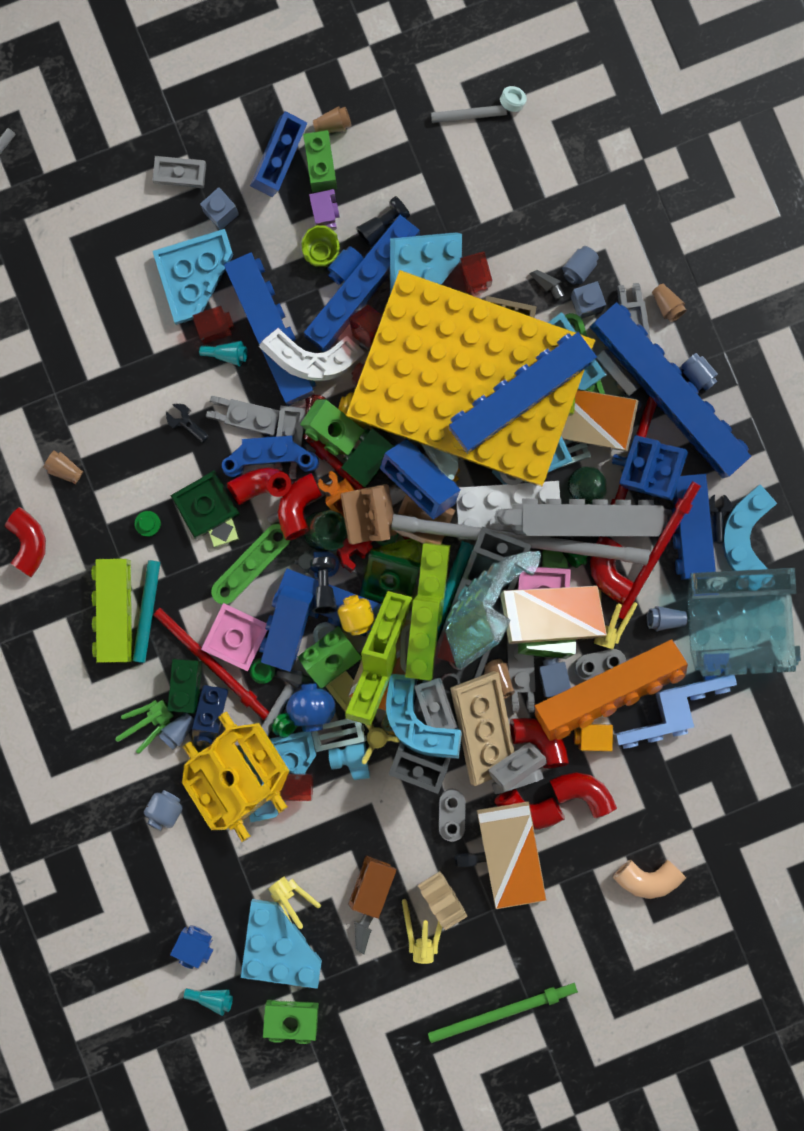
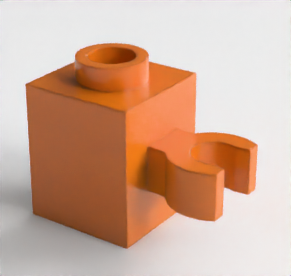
(334, 491)

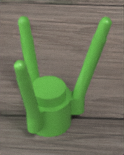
(157, 715)

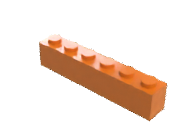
(611, 690)

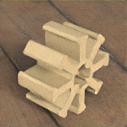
(442, 900)

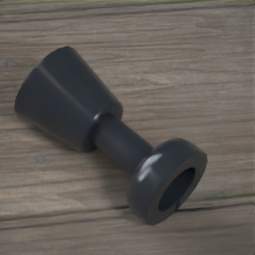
(374, 228)
(324, 598)

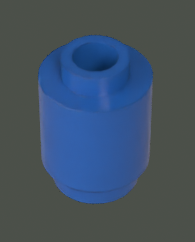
(344, 265)

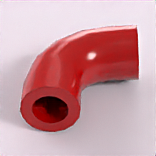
(259, 482)
(292, 506)
(31, 538)
(606, 575)
(529, 730)
(585, 788)
(543, 814)

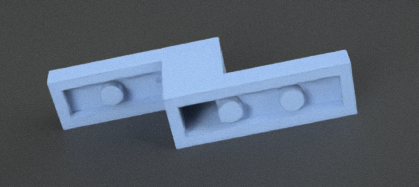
(674, 711)

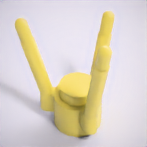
(612, 636)
(376, 739)
(282, 892)
(424, 948)

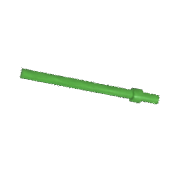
(550, 996)

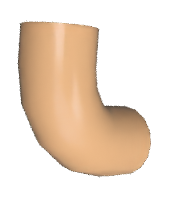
(649, 884)

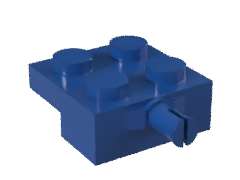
(651, 467)

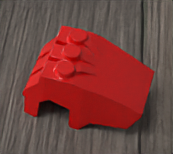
(348, 550)

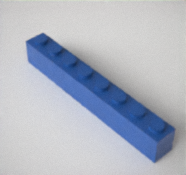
(670, 390)

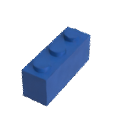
(278, 154)
(420, 478)
(286, 627)

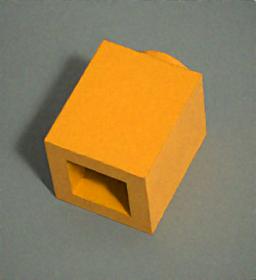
(594, 737)

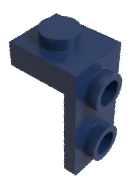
(206, 722)

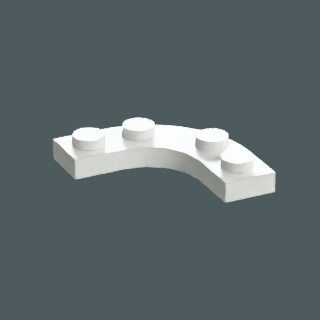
(308, 364)

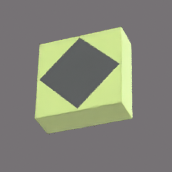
(224, 533)

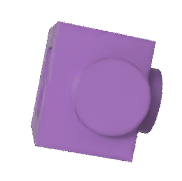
(323, 208)

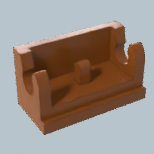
(372, 887)

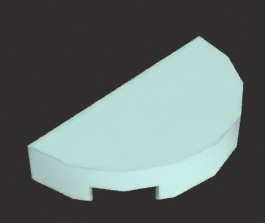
(446, 462)

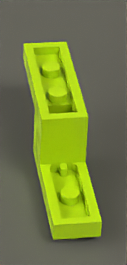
(427, 611)
(378, 658)

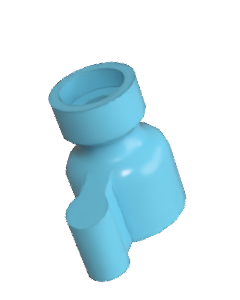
(352, 757)

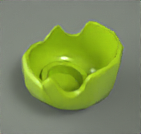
(320, 246)

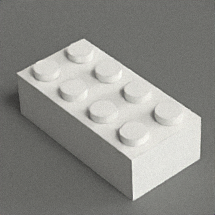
(479, 504)

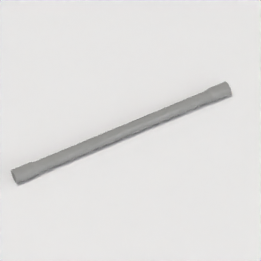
(626, 554)

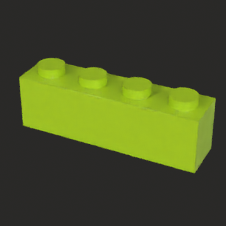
(113, 610)

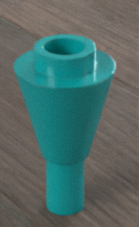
(232, 352)
(215, 1000)

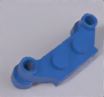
(268, 451)

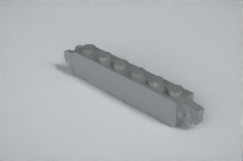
(585, 519)

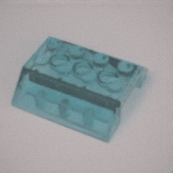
(742, 621)
(474, 624)

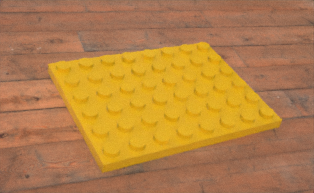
(442, 354)

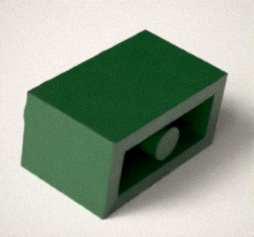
(366, 460)
(184, 685)

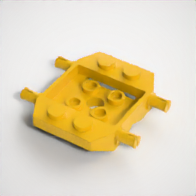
(205, 776)

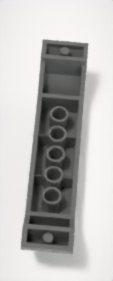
(427, 770)

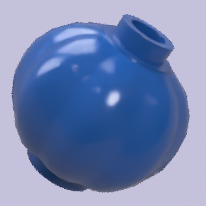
(311, 707)

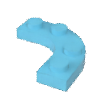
(739, 526)
(411, 731)

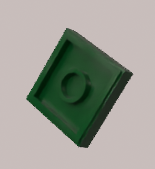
(205, 504)
(388, 574)

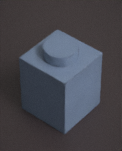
(219, 208)
(588, 300)
(553, 677)

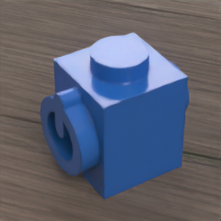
(193, 947)

